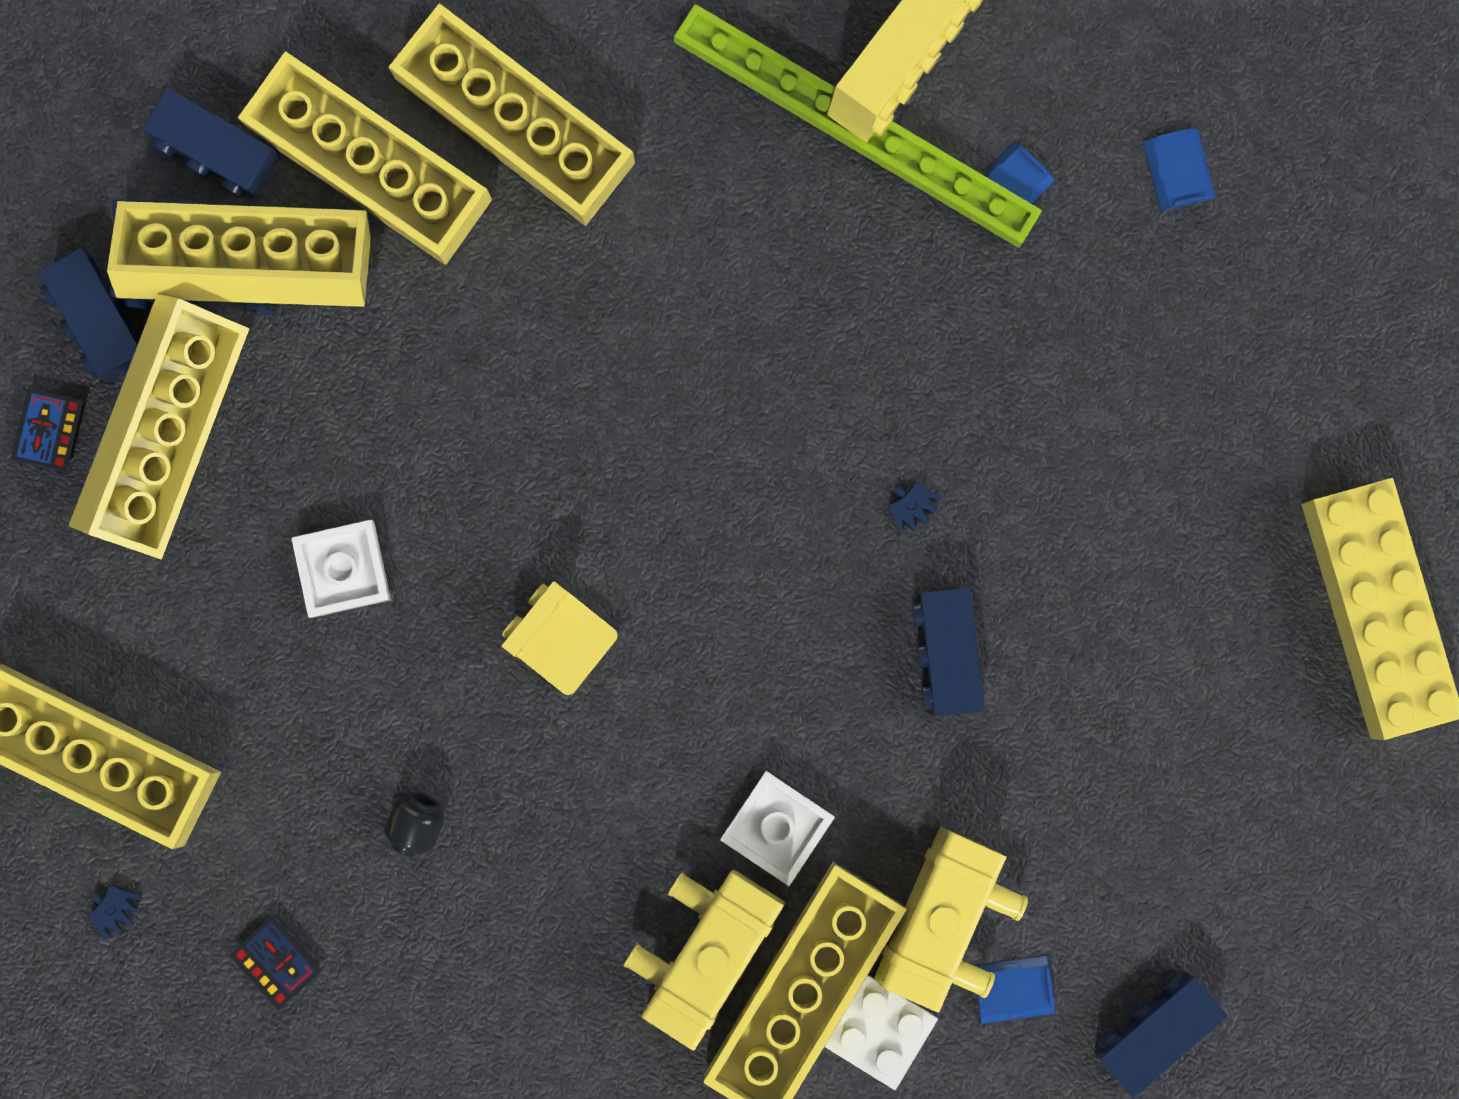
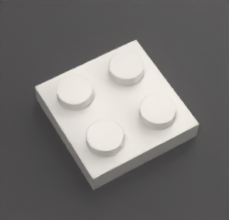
(341, 568)
(777, 828)
(881, 1032)

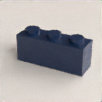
(210, 145)
(91, 314)
(948, 652)
(1159, 1032)

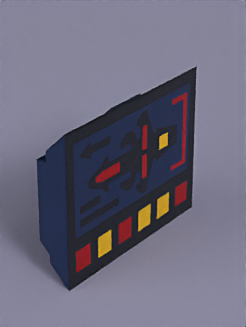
(275, 962)

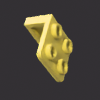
(559, 638)

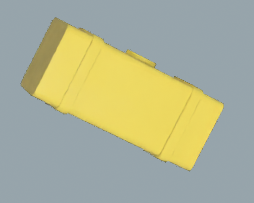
(941, 920)
(713, 957)

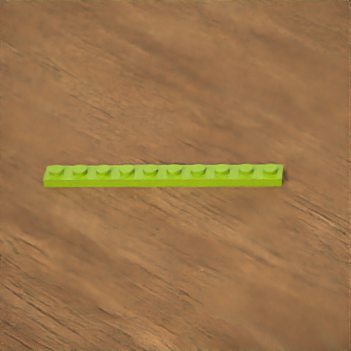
(894, 150)

